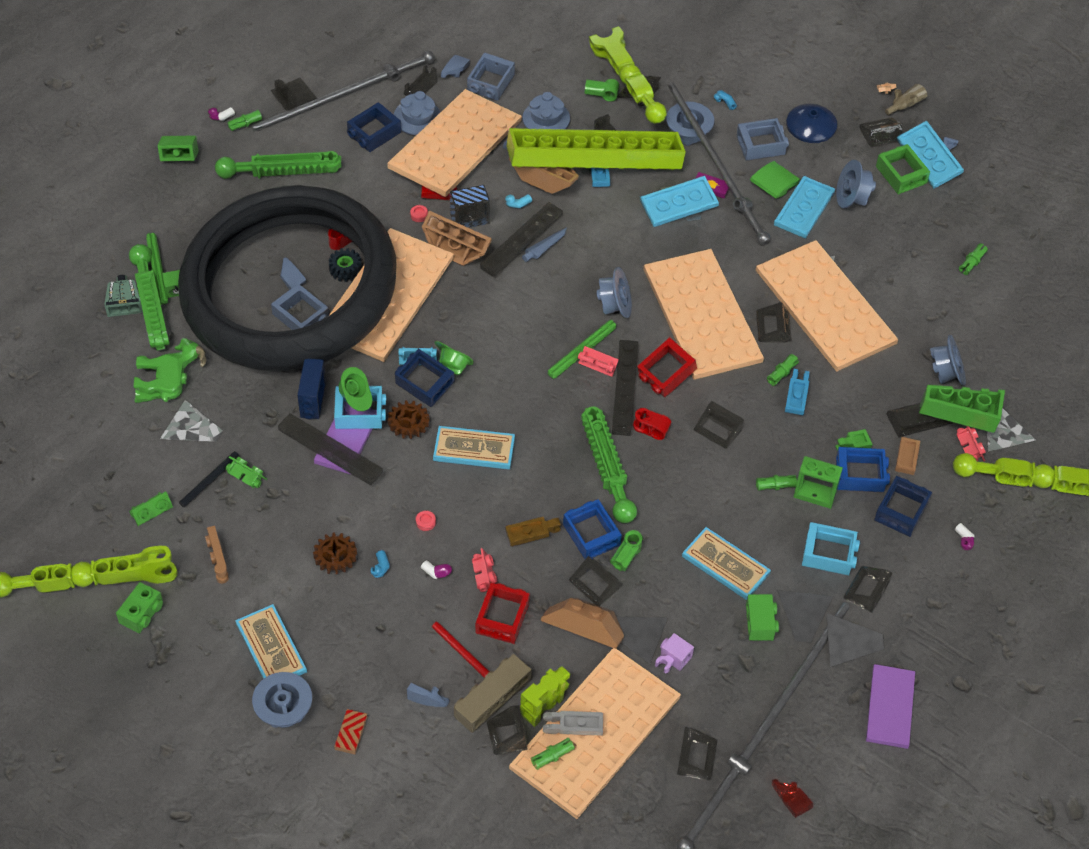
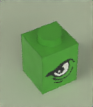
(171, 283)

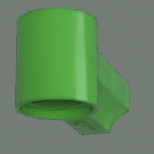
(606, 89)
(627, 551)

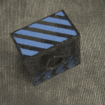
(470, 206)

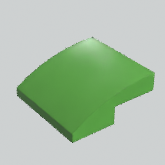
(774, 179)

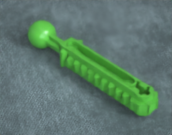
(281, 164)
(140, 256)
(608, 463)

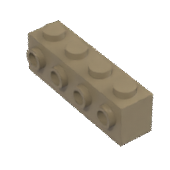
(492, 692)

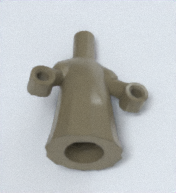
(907, 99)

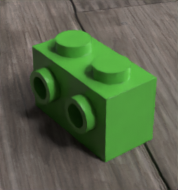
(178, 148)
(139, 607)
(760, 617)

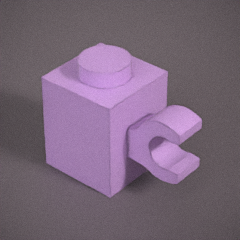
(674, 653)

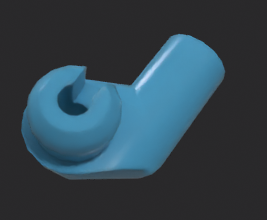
(727, 98)
(382, 566)

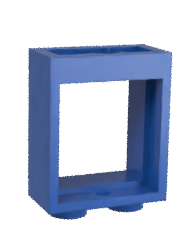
(863, 455)
(599, 545)

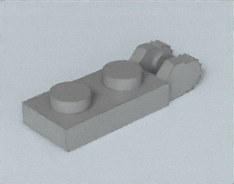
(574, 723)

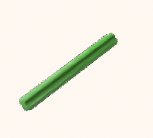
(157, 267)
(590, 342)

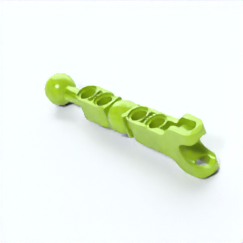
(614, 51)
(1024, 473)
(138, 567)

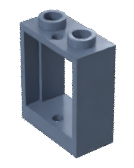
(488, 62)
(759, 128)
(291, 298)

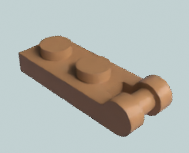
(217, 555)

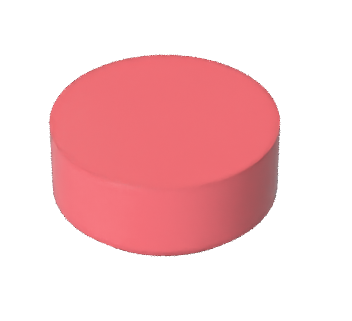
(418, 213)
(425, 520)

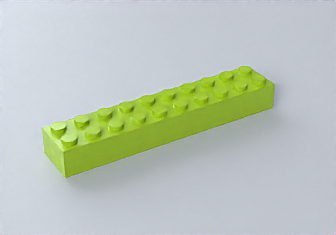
(595, 149)

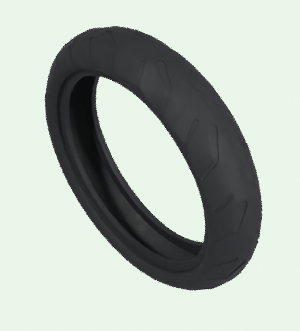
(265, 211)

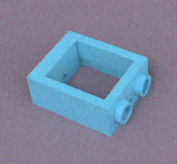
(360, 421)
(831, 534)

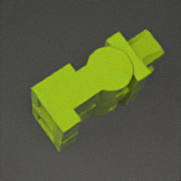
(544, 695)

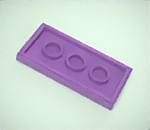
(351, 438)
(890, 706)

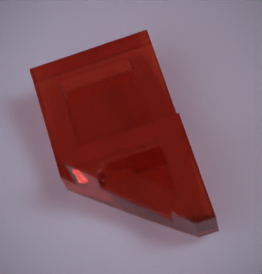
(793, 797)

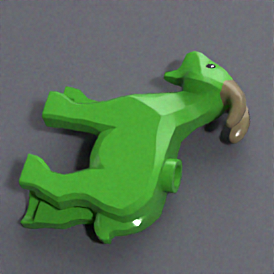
(169, 372)

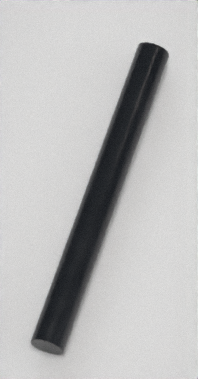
(207, 480)

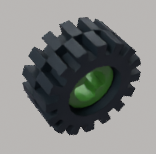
(341, 272)

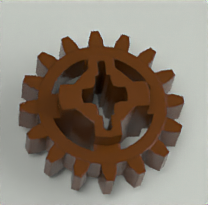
(406, 419)
(345, 553)

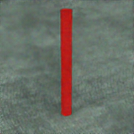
(460, 649)

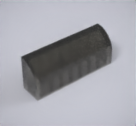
(909, 421)

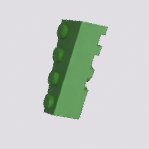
(964, 406)

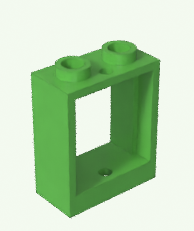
(906, 182)
(824, 494)

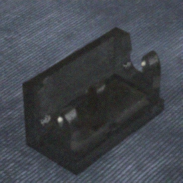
(423, 82)

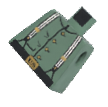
(122, 297)

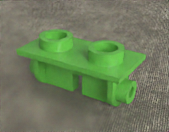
(238, 468)
(151, 508)

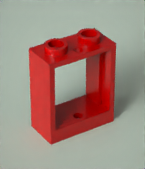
(669, 346)
(500, 630)

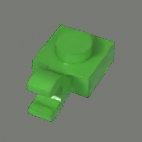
(855, 439)

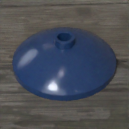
(811, 123)

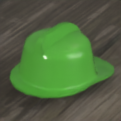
(453, 359)
(355, 389)

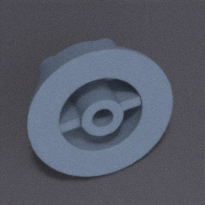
(416, 112)
(546, 113)
(679, 123)
(854, 185)
(615, 293)
(948, 362)
(282, 699)

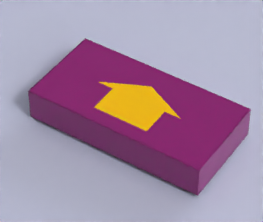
(718, 186)

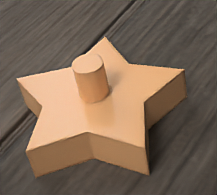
(886, 87)

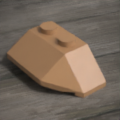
(547, 178)
(455, 238)
(586, 620)

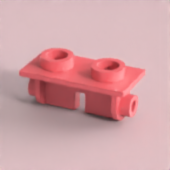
(598, 361)
(969, 436)
(483, 563)

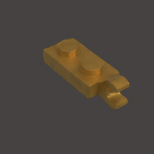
(531, 530)

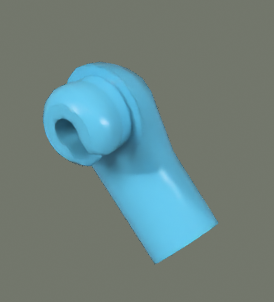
(518, 203)

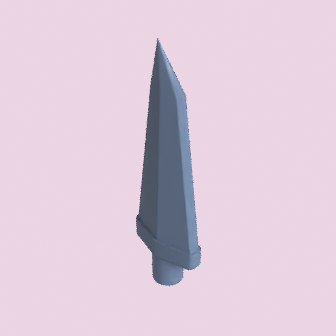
(538, 249)

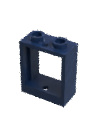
(384, 116)
(311, 388)
(437, 390)
(895, 519)

